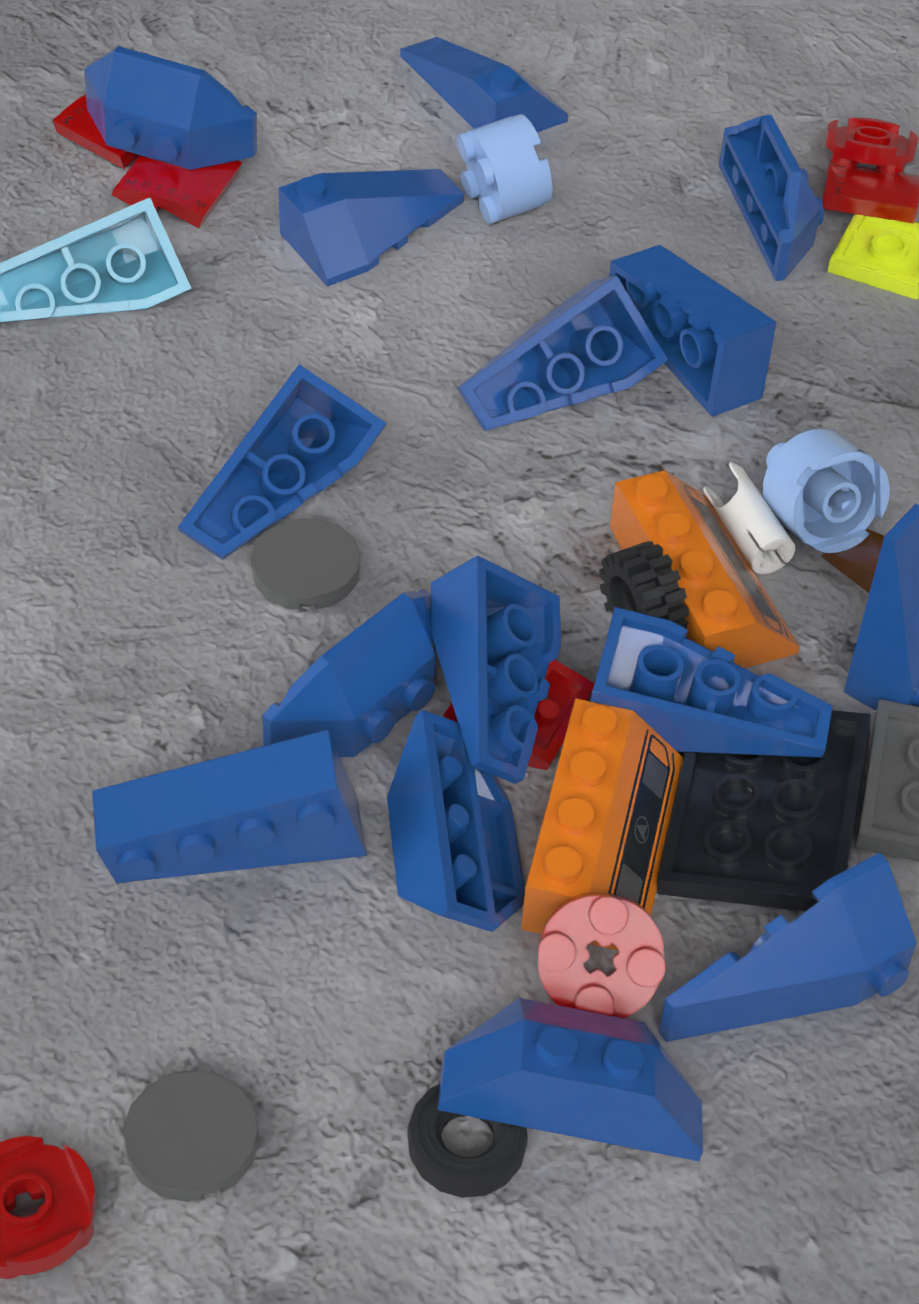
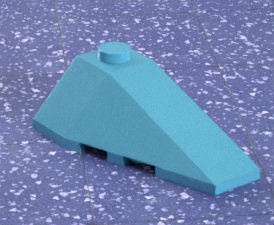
(96, 269)

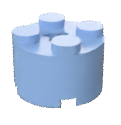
(504, 168)
(825, 489)

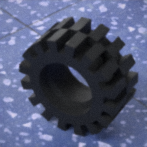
(643, 583)

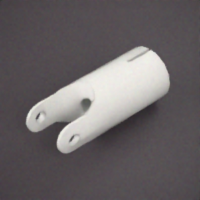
(753, 525)

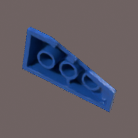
(480, 86)
(352, 218)
(573, 354)
(288, 456)
(888, 640)
(495, 651)
(701, 696)
(821, 961)

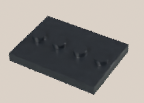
(766, 823)

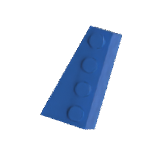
(706, 331)
(232, 813)

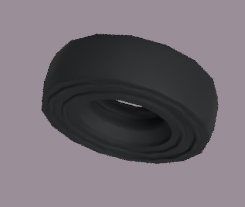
(455, 1173)

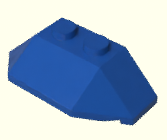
(167, 111)
(771, 192)
(363, 680)
(452, 830)
(573, 1078)

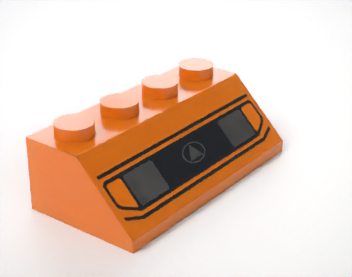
(721, 588)
(603, 813)

